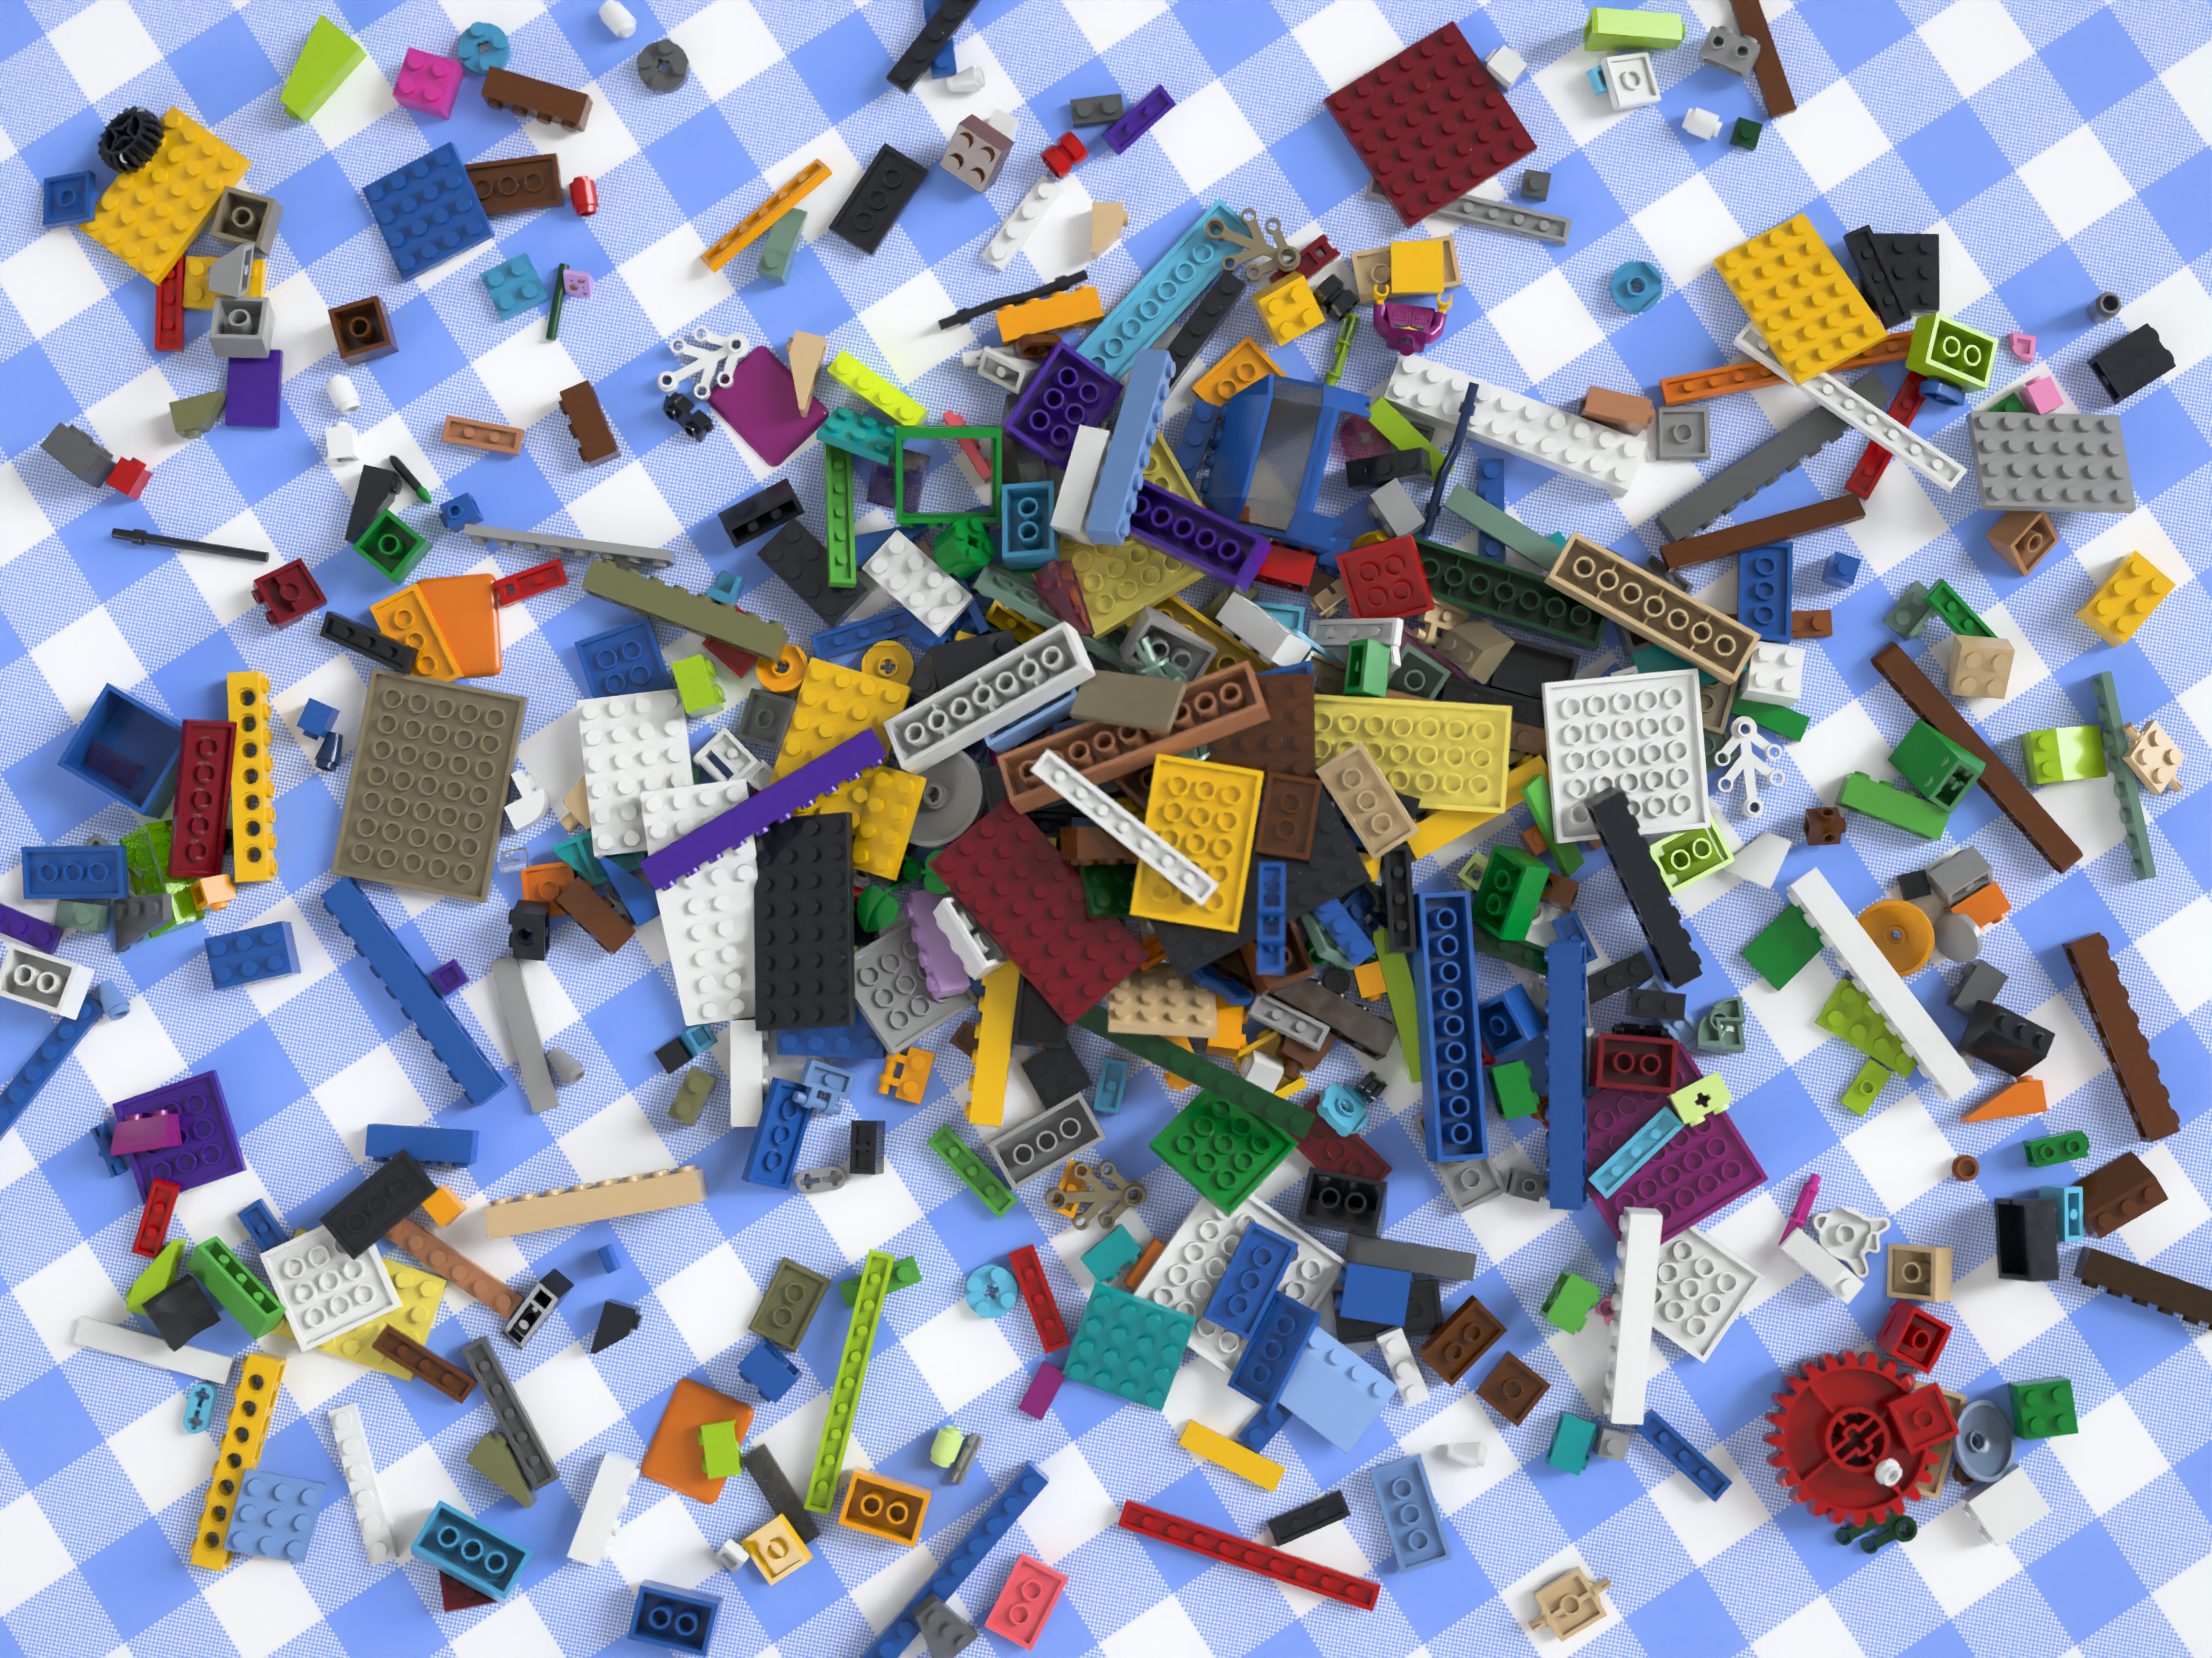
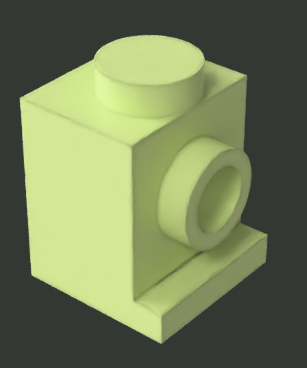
(1475, 863)

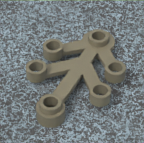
(1255, 246)
(1098, 1196)

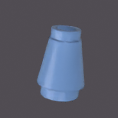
(113, 1001)

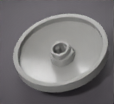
(949, 802)

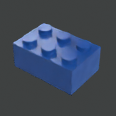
(252, 955)
(675, 1618)

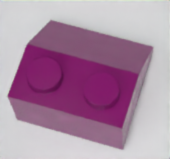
(146, 1134)

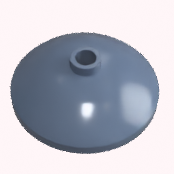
(1985, 1442)

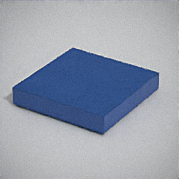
(69, 199)

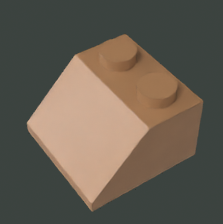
(2023, 539)

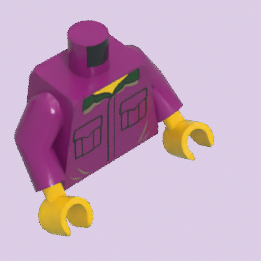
(1408, 326)

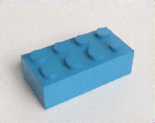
(471, 1552)

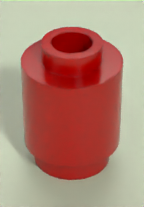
(583, 196)

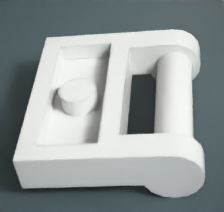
(731, 753)

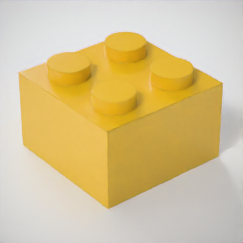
(1287, 308)

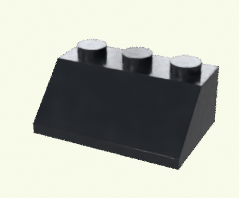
(2005, 1039)
(1344, 1203)

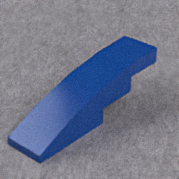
(1271, 918)

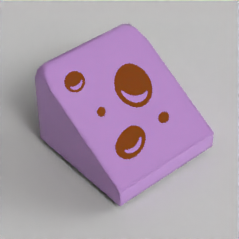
(578, 283)

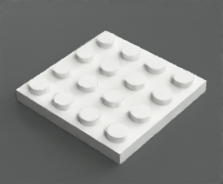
(326, 1288)
(1700, 1291)

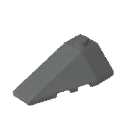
(1017, 462)

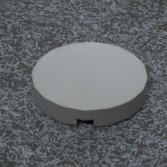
(1957, 937)

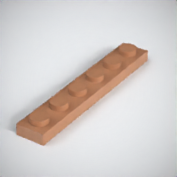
(456, 1267)

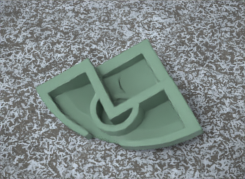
(1723, 1027)

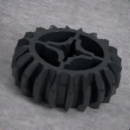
(131, 140)

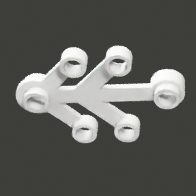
(707, 361)
(1748, 762)

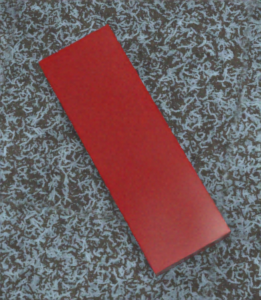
(156, 1218)

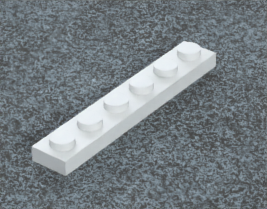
(363, 1484)

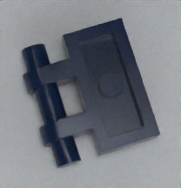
(1360, 905)

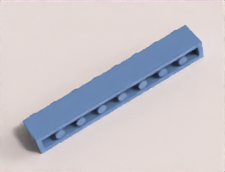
(1130, 447)

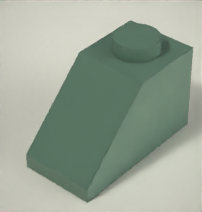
(82, 916)

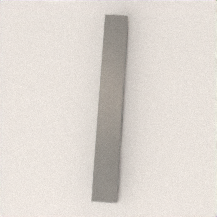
(1495, 216)

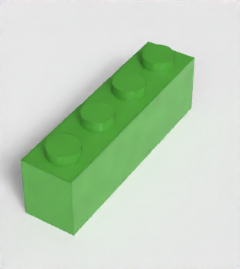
(1892, 806)
(236, 1287)

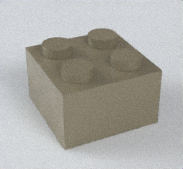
(246, 218)

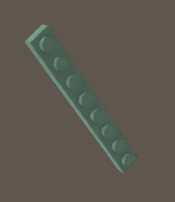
(2125, 786)

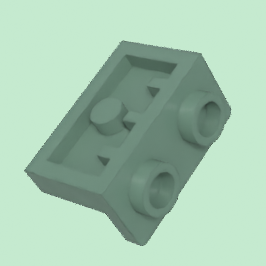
(1910, 613)

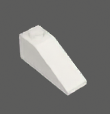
(1822, 1266)

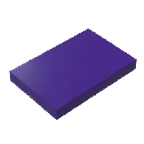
(254, 391)

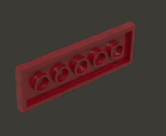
(201, 798)

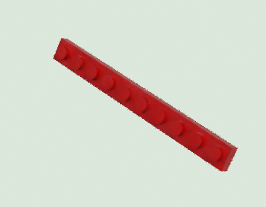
(1249, 1555)

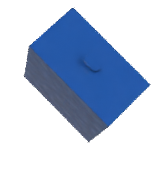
(138, 733)

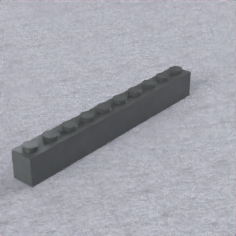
(1763, 466)

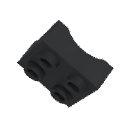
(180, 1312)

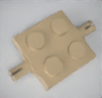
(2153, 757)
(1570, 1604)

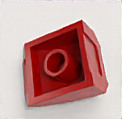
(1913, 1336)

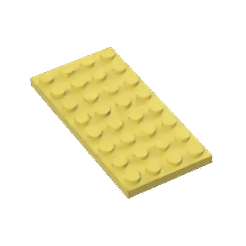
(1425, 749)

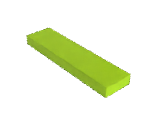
(1402, 433)

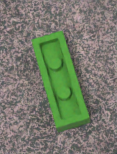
(903, 1274)

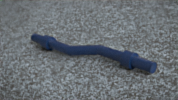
(1466, 410)

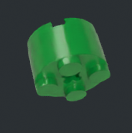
(963, 548)

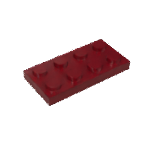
(1338, 1153)

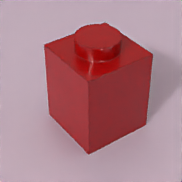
(129, 477)

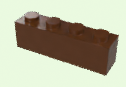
(537, 99)

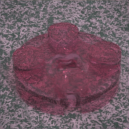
(1352, 443)

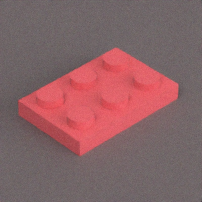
(1026, 1601)

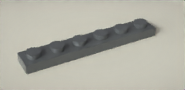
(510, 1412)

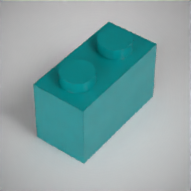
(1111, 1254)
(1571, 1443)

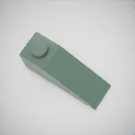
(782, 246)

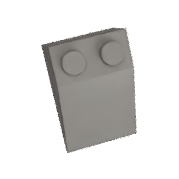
(1171, 640)

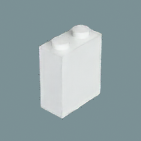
(2005, 1506)

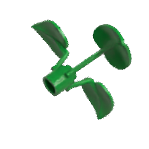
(879, 910)

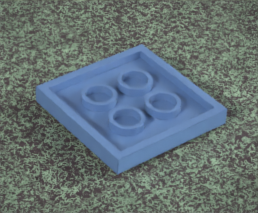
(274, 1515)

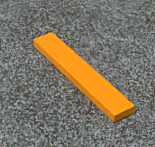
(766, 215)

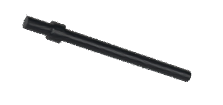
(141, 537)

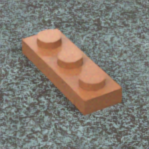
(483, 435)

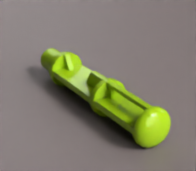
(1342, 349)

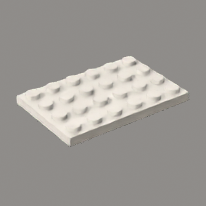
(628, 749)

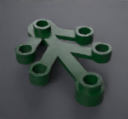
(1884, 1538)

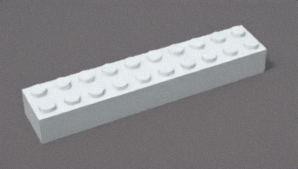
(1517, 424)

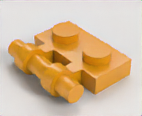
(913, 1077)

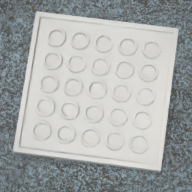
(1628, 735)
(1200, 1251)

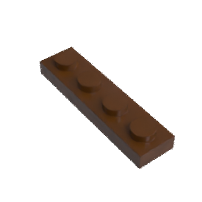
(424, 1363)

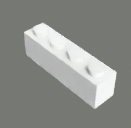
(748, 1072)
(603, 1509)

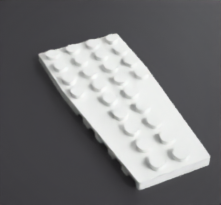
(711, 912)

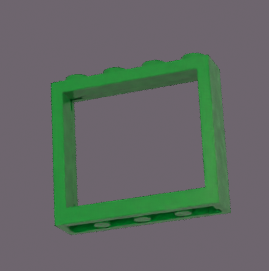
(936, 519)

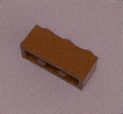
(589, 424)
(595, 915)

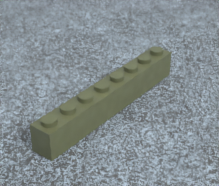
(685, 610)

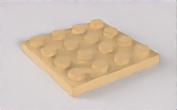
(1162, 1005)

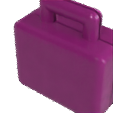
(765, 407)

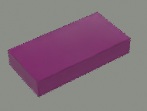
(1042, 1390)

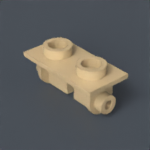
(1327, 602)

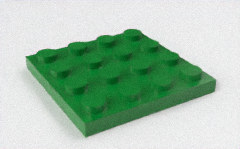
(1222, 1149)

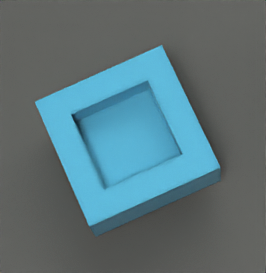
(1597, 80)

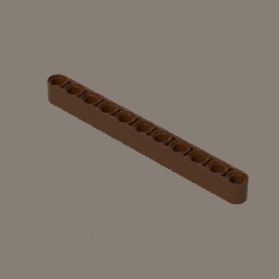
(1996, 778)

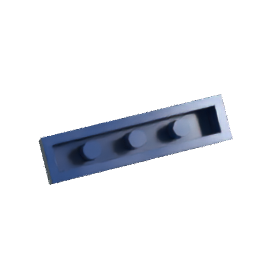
(422, 1143)

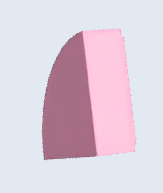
(2022, 346)

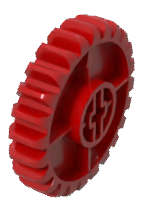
(1817, 1461)

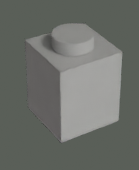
(1611, 1443)

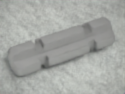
(966, 1459)

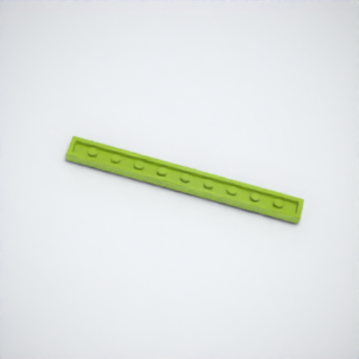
(849, 1381)

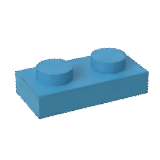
(1111, 1085)

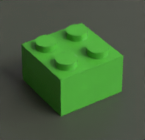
(1569, 1302)

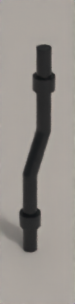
(965, 315)

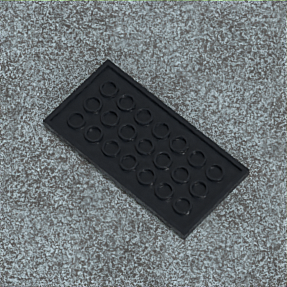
(1328, 874)
(805, 924)

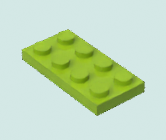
(1856, 1023)

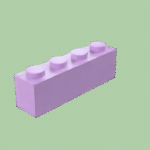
(942, 965)

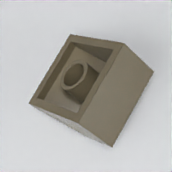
(1475, 648)

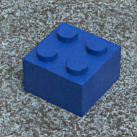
(1508, 1020)
(769, 1371)

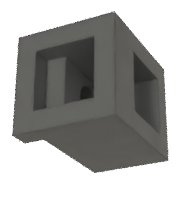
(1516, 1183)

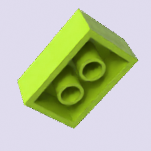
(1952, 352)

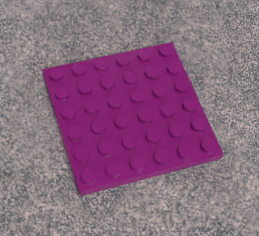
(1687, 1176)

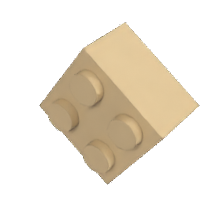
(1979, 666)

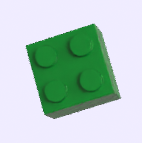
(392, 546)
(1512, 1089)
(2043, 1407)

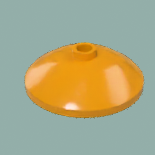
(1917, 934)

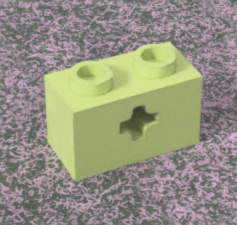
(1684, 1099)

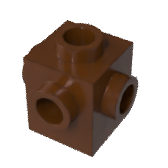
(1823, 826)

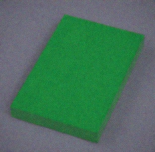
(1783, 947)

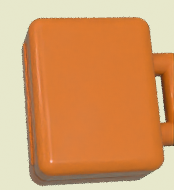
(468, 620)
(675, 1451)

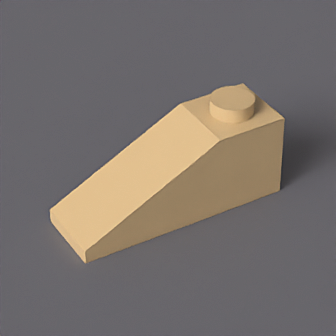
(806, 360)

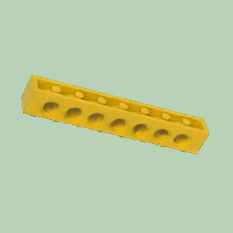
(239, 687)
(271, 1370)

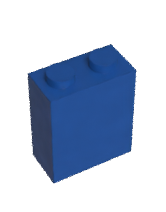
(1373, 1293)

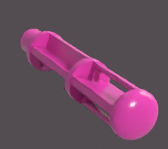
(1802, 1206)

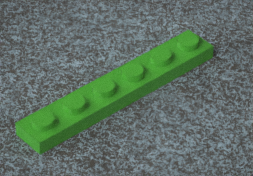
(839, 517)

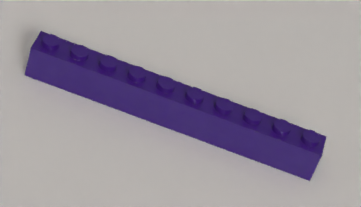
(762, 809)

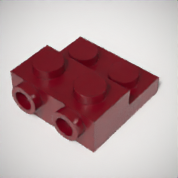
(288, 594)

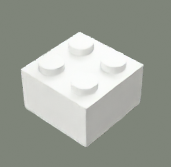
(1773, 674)

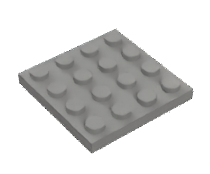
(895, 993)

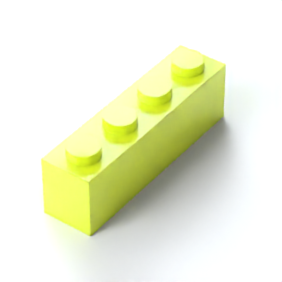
(876, 391)

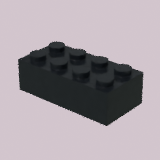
(803, 567)

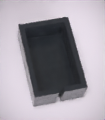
(1530, 665)
(1037, 1020)
(2026, 1239)

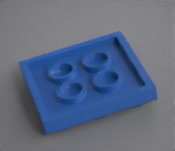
(624, 661)

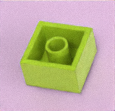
(697, 686)

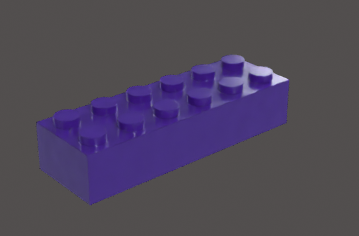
(1197, 537)

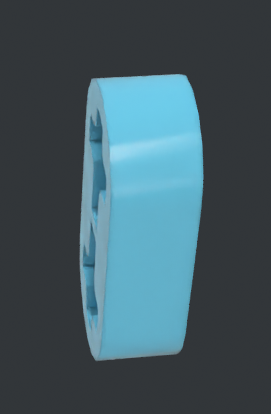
(206, 1409)

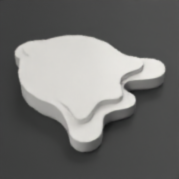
(1850, 1235)

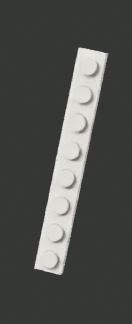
(1124, 827)

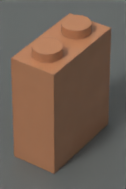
(1616, 410)

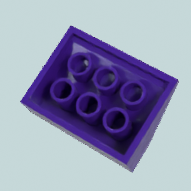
(1058, 399)

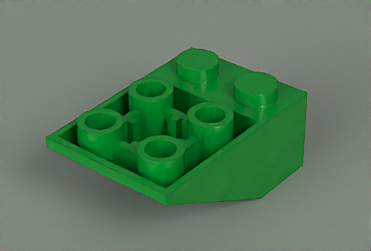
(1936, 765)

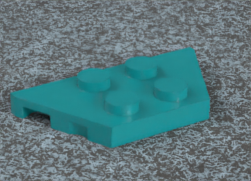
(580, 856)

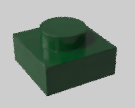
(1746, 134)

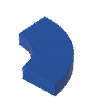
(1229, 988)

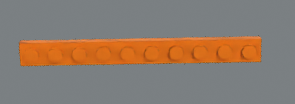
(1755, 375)

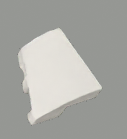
(1760, 860)

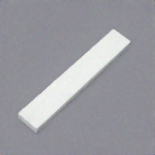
(153, 1350)

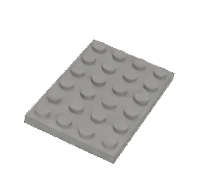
(2050, 462)

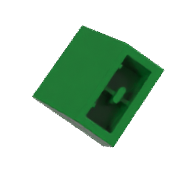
(1367, 669)

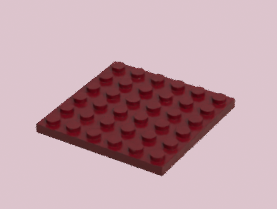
(1430, 125)

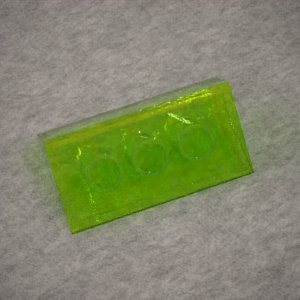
(149, 852)

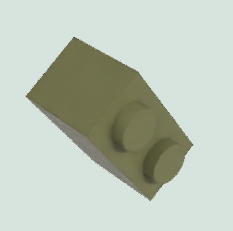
(692, 1096)

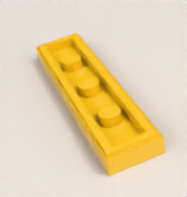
(1231, 1455)

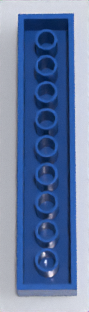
(1449, 1028)

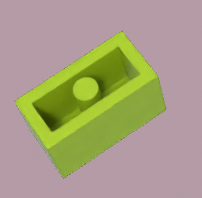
(721, 1449)

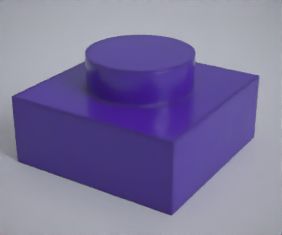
(451, 977)

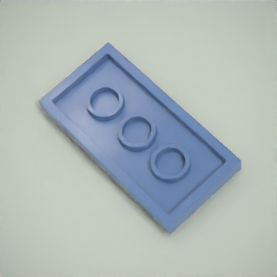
(1410, 1513)

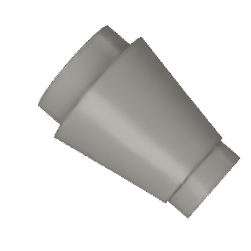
(566, 1066)

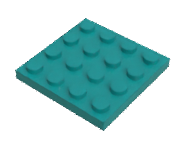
(1128, 1346)

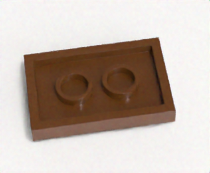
(1288, 816)
(1461, 1340)

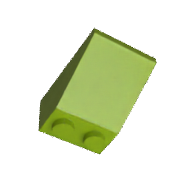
(2063, 755)
(1690, 855)

